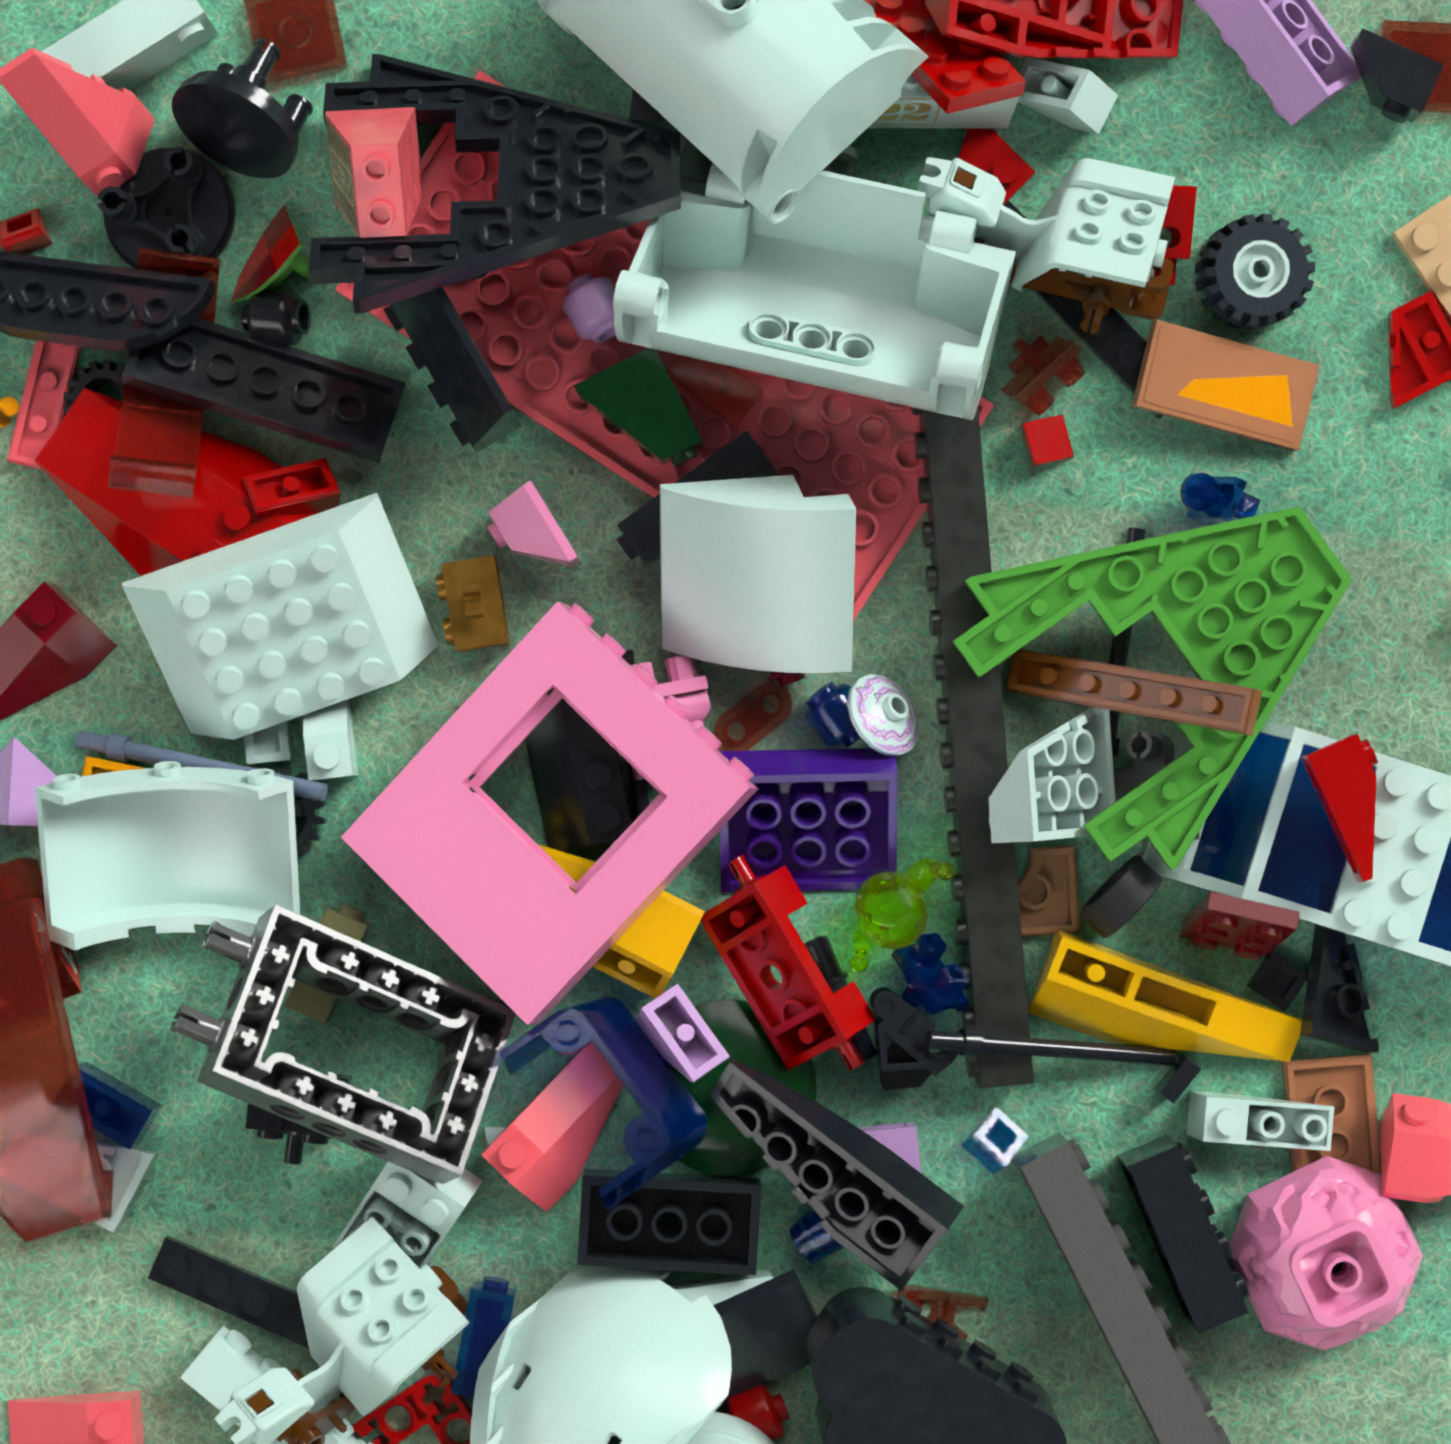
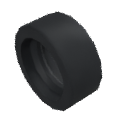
(1121, 896)

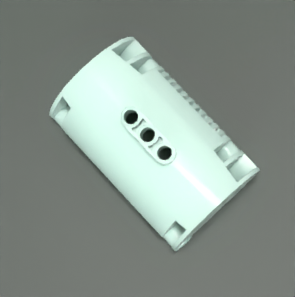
(757, 86)
(836, 296)

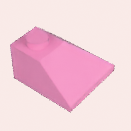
(530, 528)

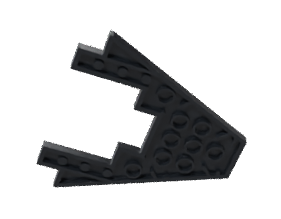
(559, 182)

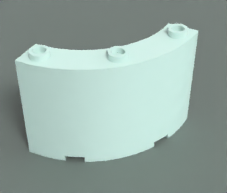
(165, 851)

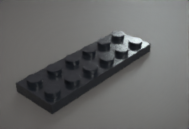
(271, 387)

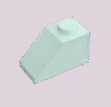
(1067, 94)
(330, 742)

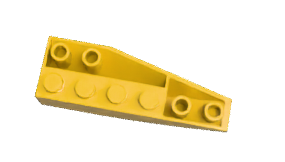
(652, 945)
(1152, 1006)

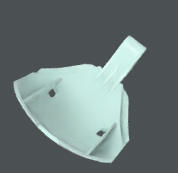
(604, 1361)

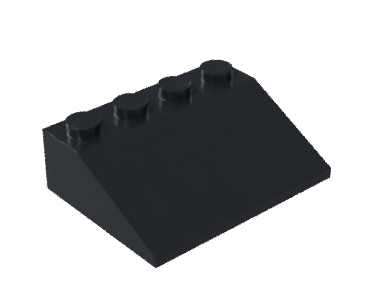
(456, 366)

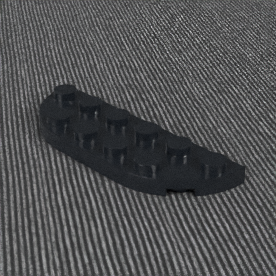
(96, 302)

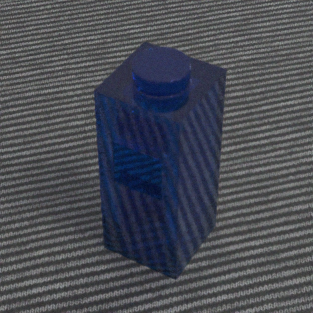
(488, 1314)

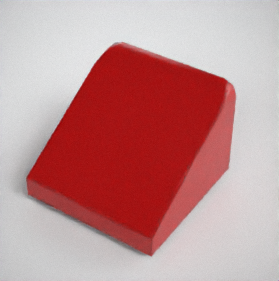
(1046, 440)

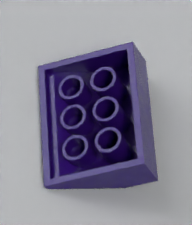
(818, 814)

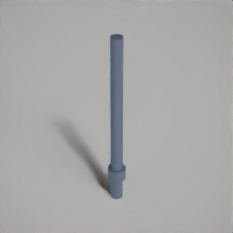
(122, 748)

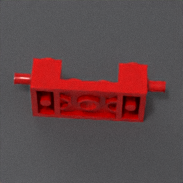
(802, 1011)

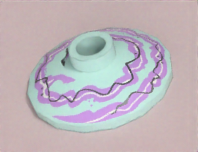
(883, 715)

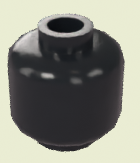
(277, 316)

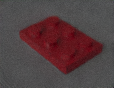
(1238, 924)

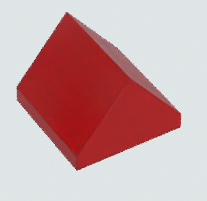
(24, 233)

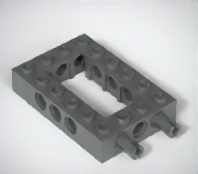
(296, 948)

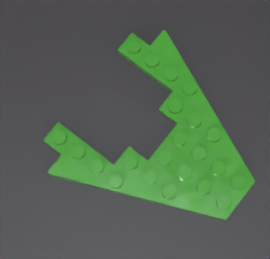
(1233, 601)

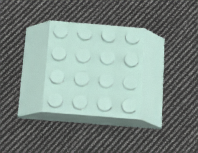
(284, 621)

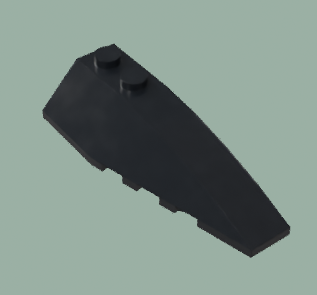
(853, 1182)

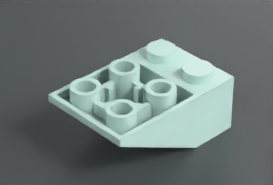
(413, 1209)

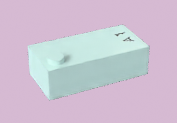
(134, 40)

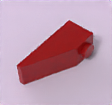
(1347, 792)

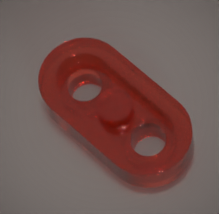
(753, 717)

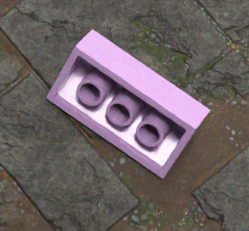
(1286, 51)

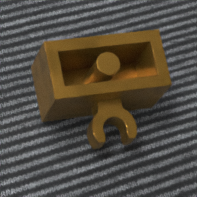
(474, 604)

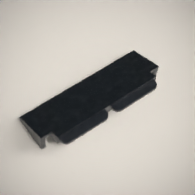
(765, 1332)

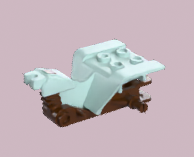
(1086, 243)
(368, 1329)

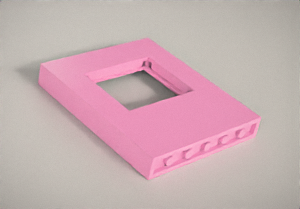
(484, 877)

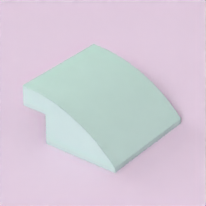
(757, 575)

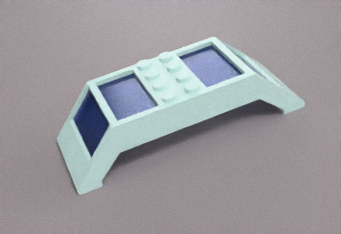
(1278, 847)

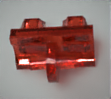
(1037, 365)

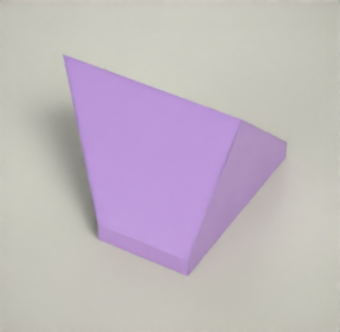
(18, 779)

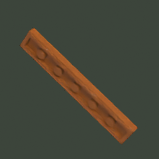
(1134, 691)

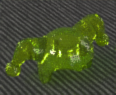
(893, 908)

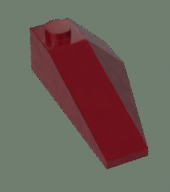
(46, 648)

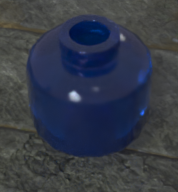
(830, 715)

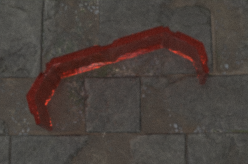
(156, 433)

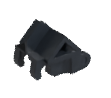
(901, 1043)

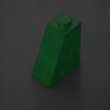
(644, 406)

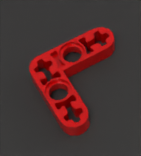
(420, 1413)

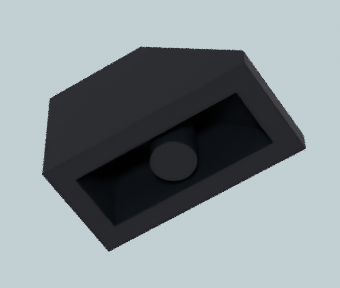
(1394, 76)

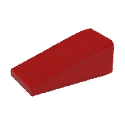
(293, 489)

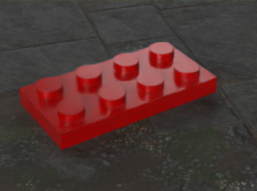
(956, 71)

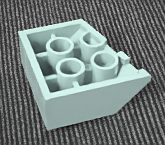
(1056, 783)

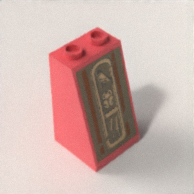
(375, 168)

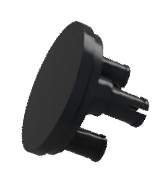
(237, 120)
(170, 206)

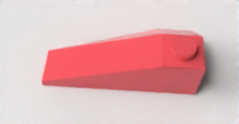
(86, 121)
(557, 1130)
(1415, 1149)

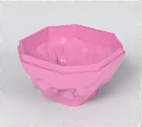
(1304, 1227)

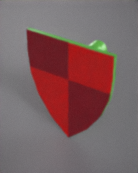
(272, 258)

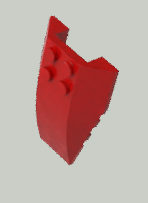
(1064, 27)
(154, 527)

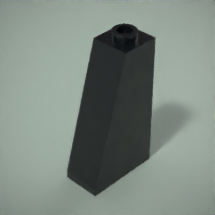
(734, 461)

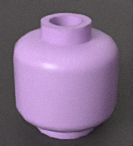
(591, 307)

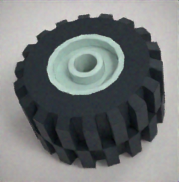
(1254, 271)

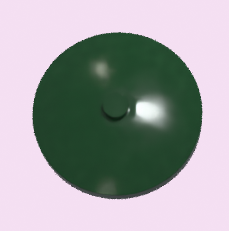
(738, 1030)

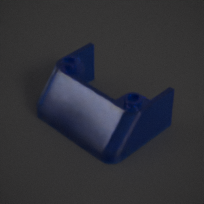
(670, 1117)

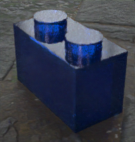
(116, 1107)

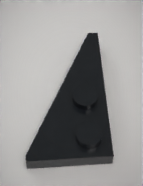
(1335, 994)

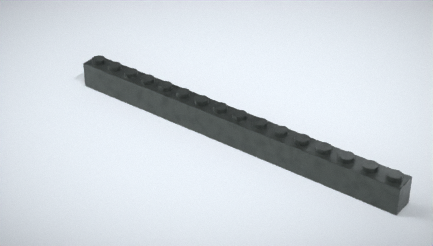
(973, 744)

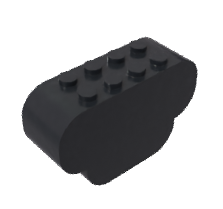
(914, 1381)

